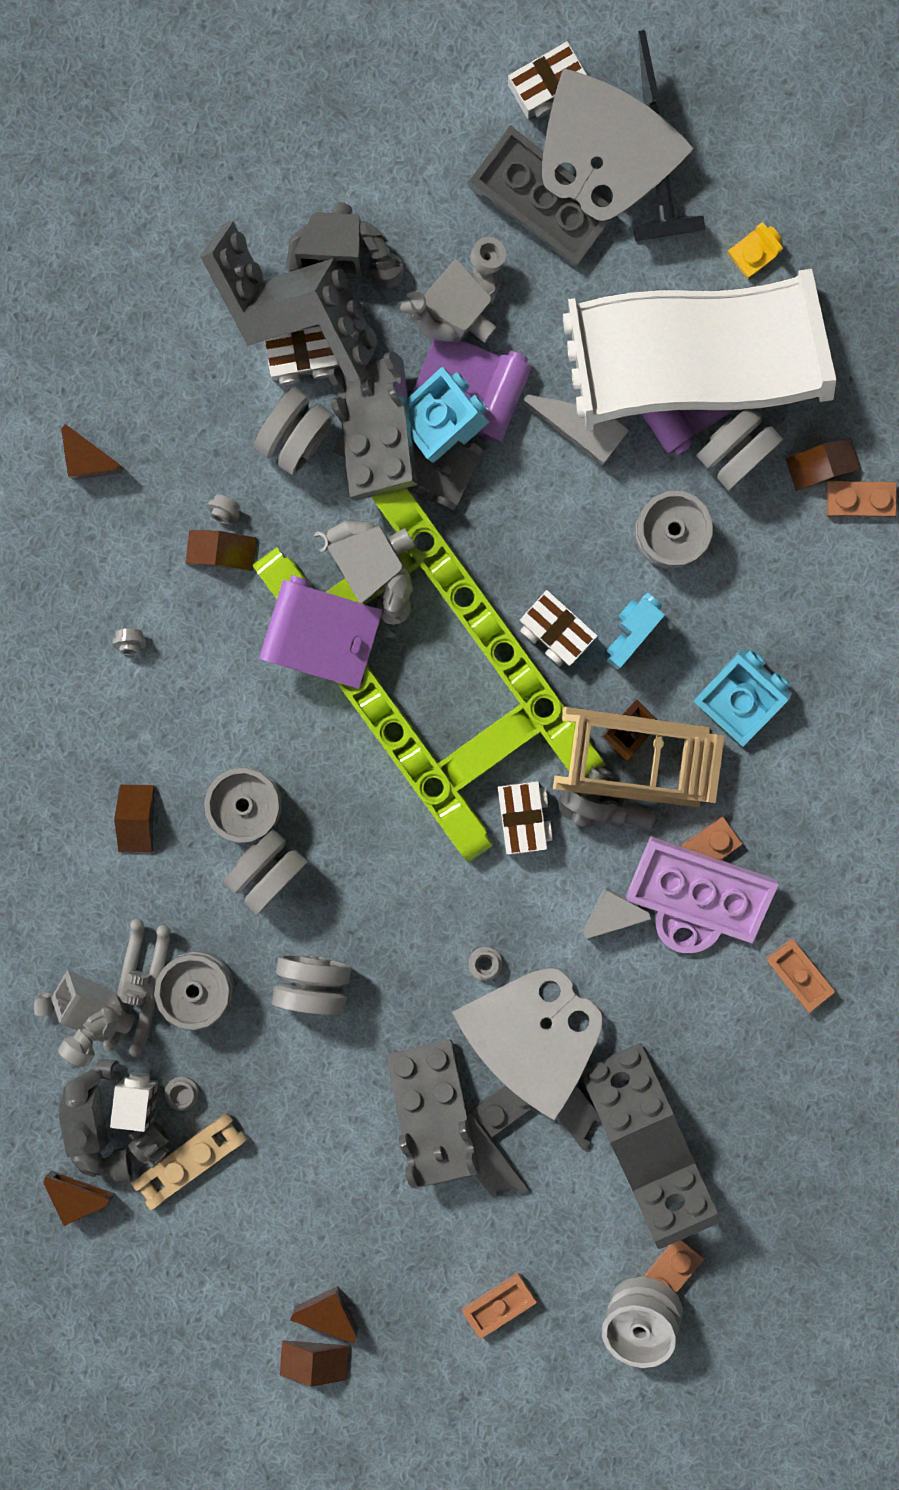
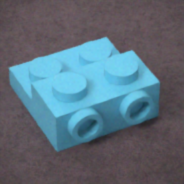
(444, 413)
(637, 622)
(744, 695)

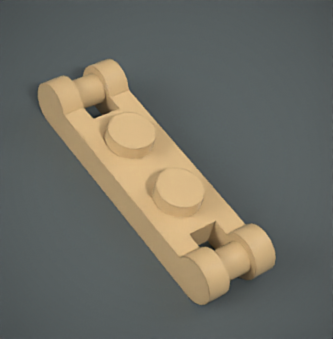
(188, 1161)

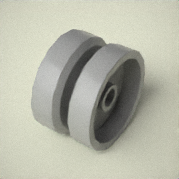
(294, 431)
(739, 447)
(673, 509)
(263, 799)
(262, 869)
(312, 979)
(188, 1009)
(642, 1322)

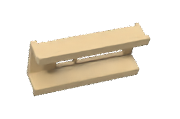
(698, 768)

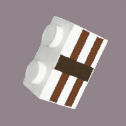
(538, 81)
(299, 355)
(557, 629)
(523, 817)
(134, 1102)

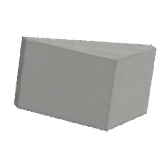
(613, 913)

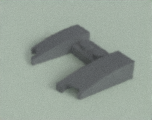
(500, 1111)

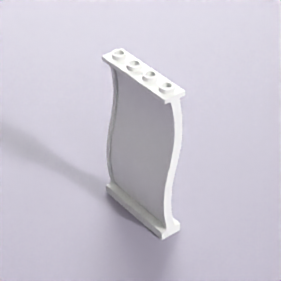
(699, 350)

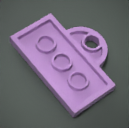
(699, 895)

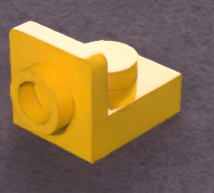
(756, 250)

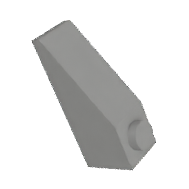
(563, 417)

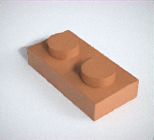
(861, 499)
(714, 840)
(800, 975)
(675, 1265)
(499, 1305)

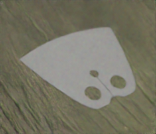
(607, 123)
(532, 1060)

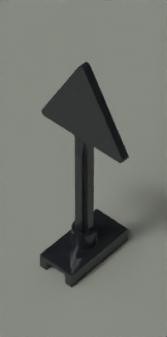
(667, 220)

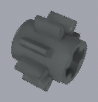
(149, 1143)

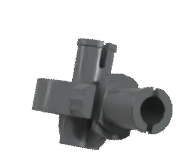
(601, 810)

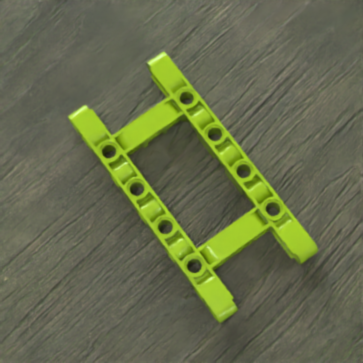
(488, 631)

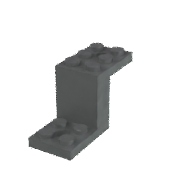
(290, 301)
(650, 1146)

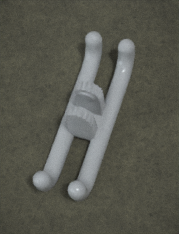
(139, 987)

